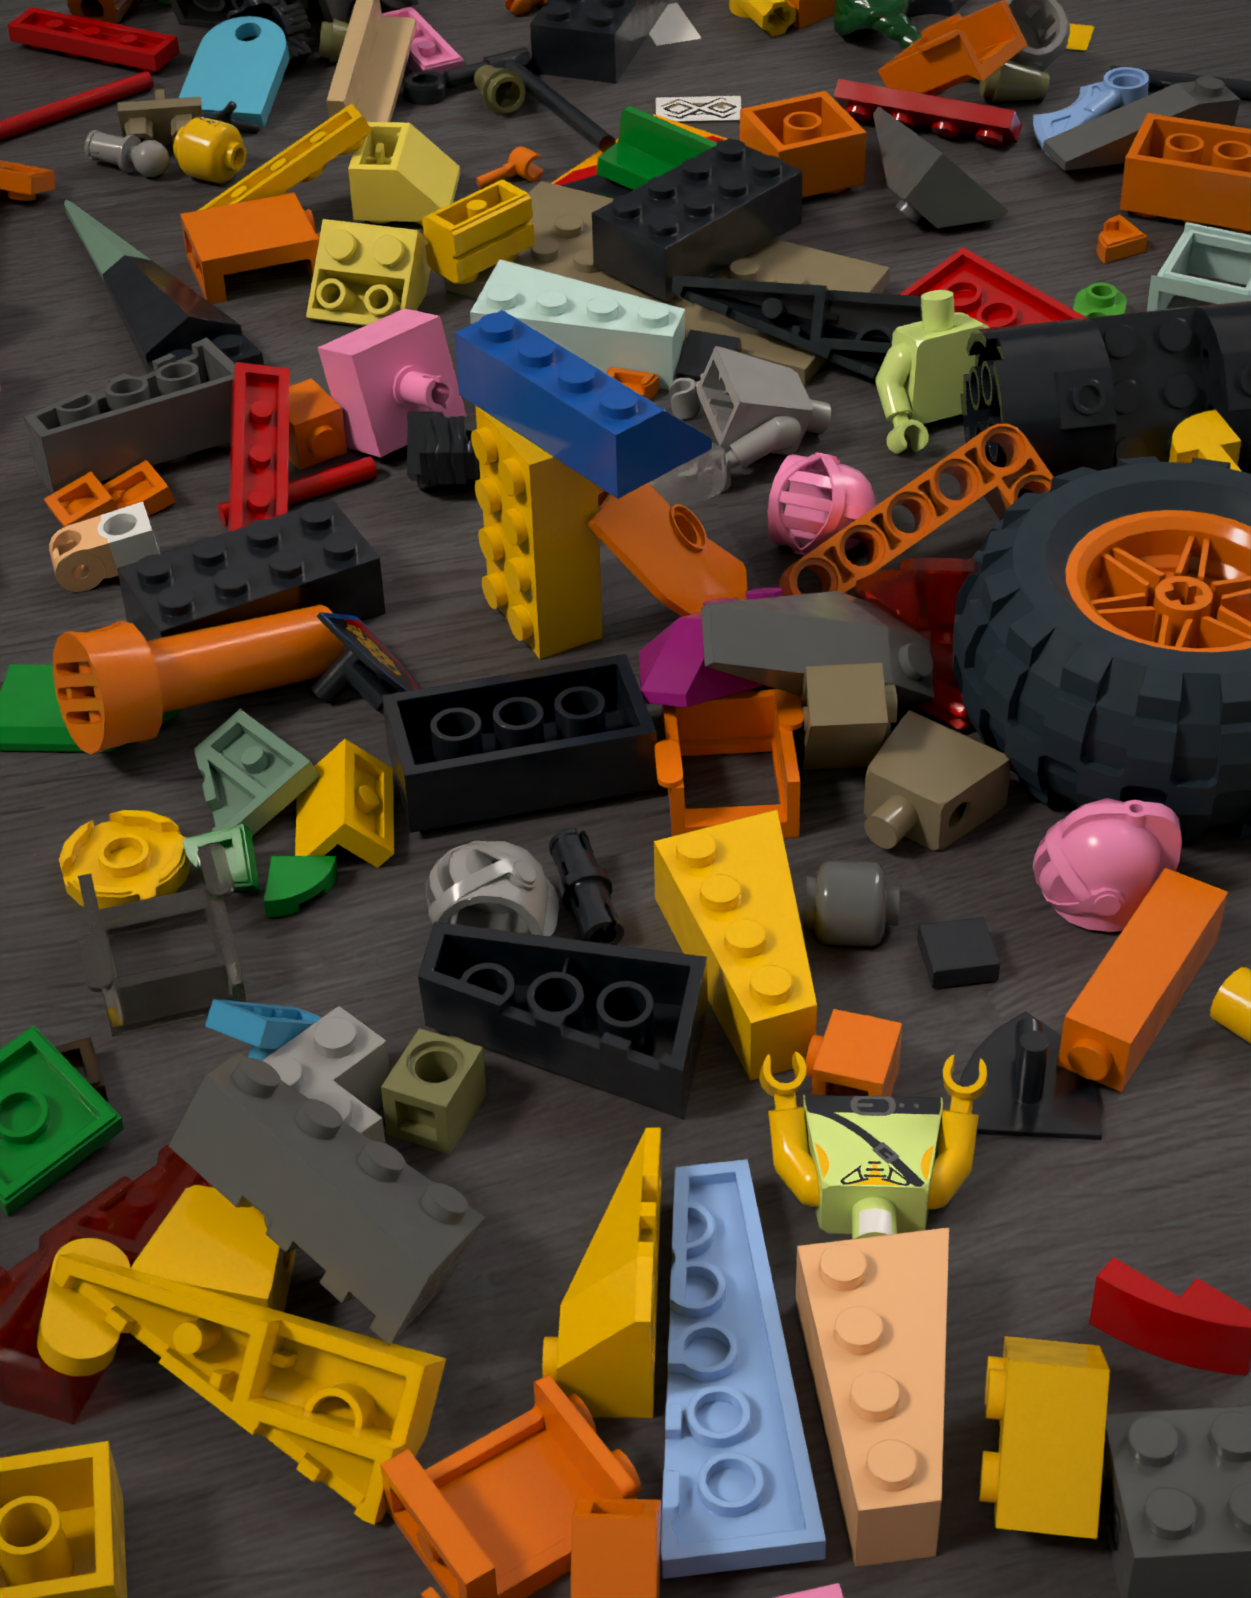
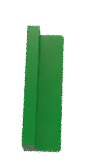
(648, 149)

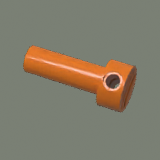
(119, 684)

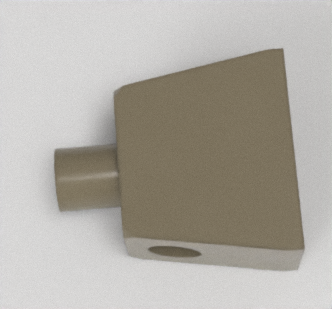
(932, 785)

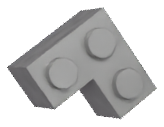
(339, 1065)

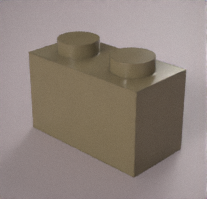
(845, 715)

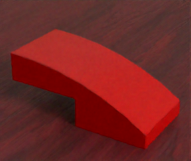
(1194, 1330)

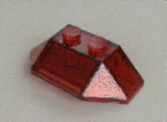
(920, 593)

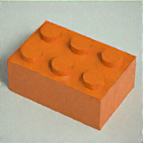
(1189, 172)

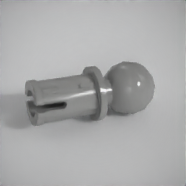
(147, 157)

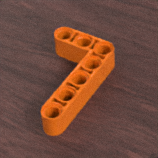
(929, 507)

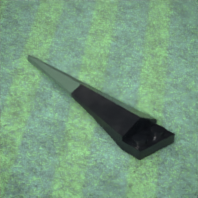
(154, 305)

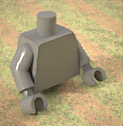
(750, 406)

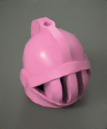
(819, 501)
(1106, 860)

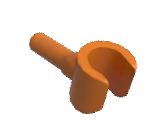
(518, 164)

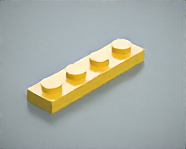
(301, 160)

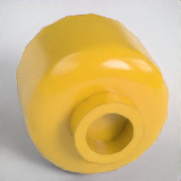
(209, 150)

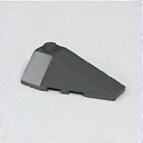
(1110, 136)
(781, 635)

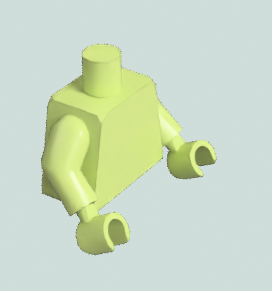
(925, 370)

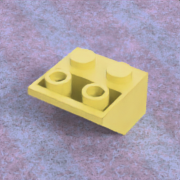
(400, 175)
(366, 273)

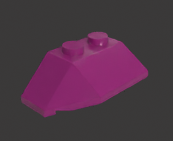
(675, 665)

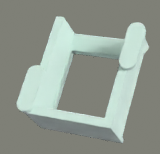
(1205, 253)

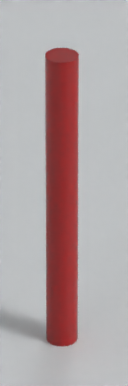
(75, 104)

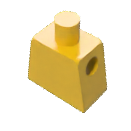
(219, 1250)

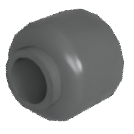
(850, 903)

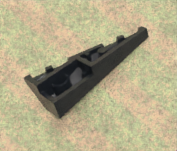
(832, 324)

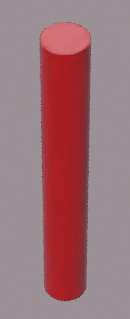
(320, 483)

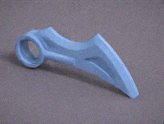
(1118, 89)

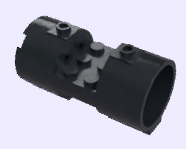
(1110, 383)

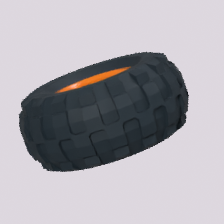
(1118, 640)

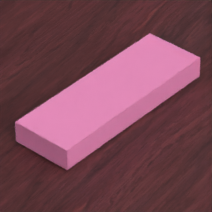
(428, 48)

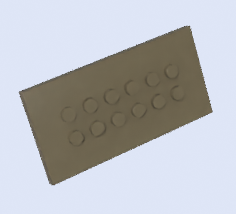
(566, 249)

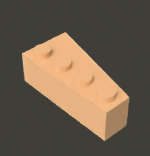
(877, 1366)

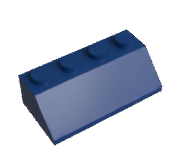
(570, 406)

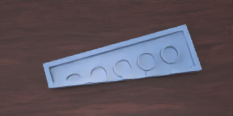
(733, 1426)

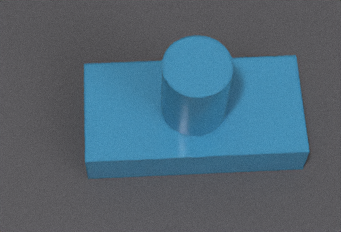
(260, 1025)

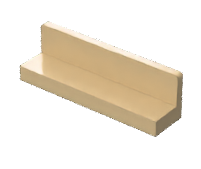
(371, 62)

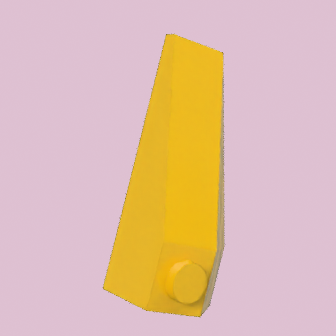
(611, 1305)

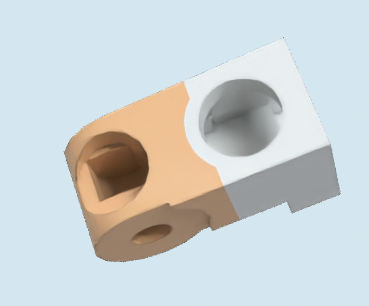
(98, 546)

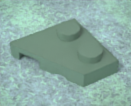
(250, 773)

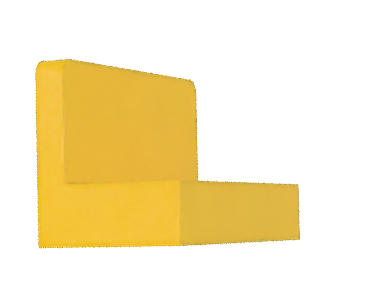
(348, 807)

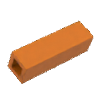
(1141, 979)

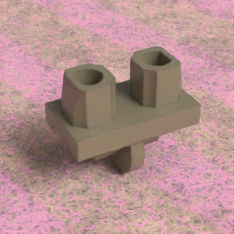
(158, 118)

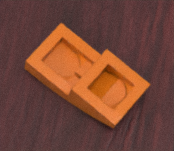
(89, 498)

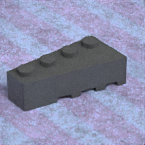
(137, 419)
(327, 1191)

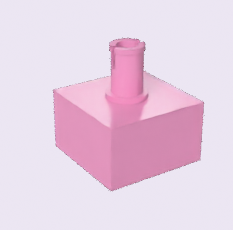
(386, 373)

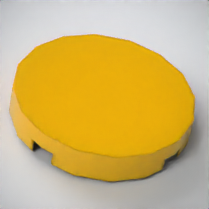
(129, 858)

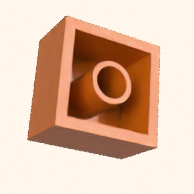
(811, 136)

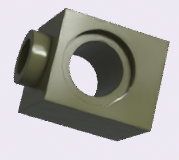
(434, 1090)

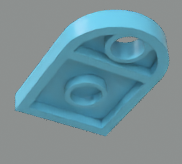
(239, 69)

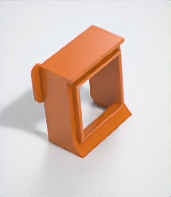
(956, 51)
(732, 725)

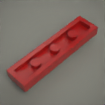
(93, 39)
(944, 115)
(258, 444)

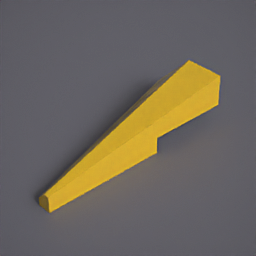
(306, 1386)

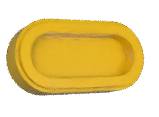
(73, 1329)

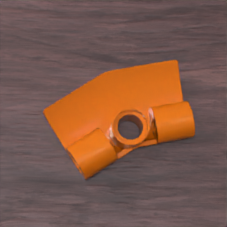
(667, 550)

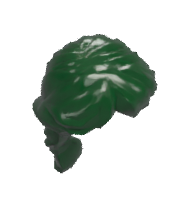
(880, 15)

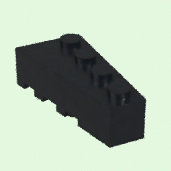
(572, 1007)

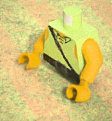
(872, 1159)

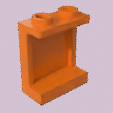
(246, 239)
(503, 1506)

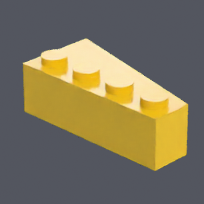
(736, 904)

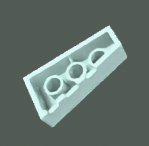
(589, 319)

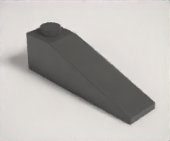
(929, 180)

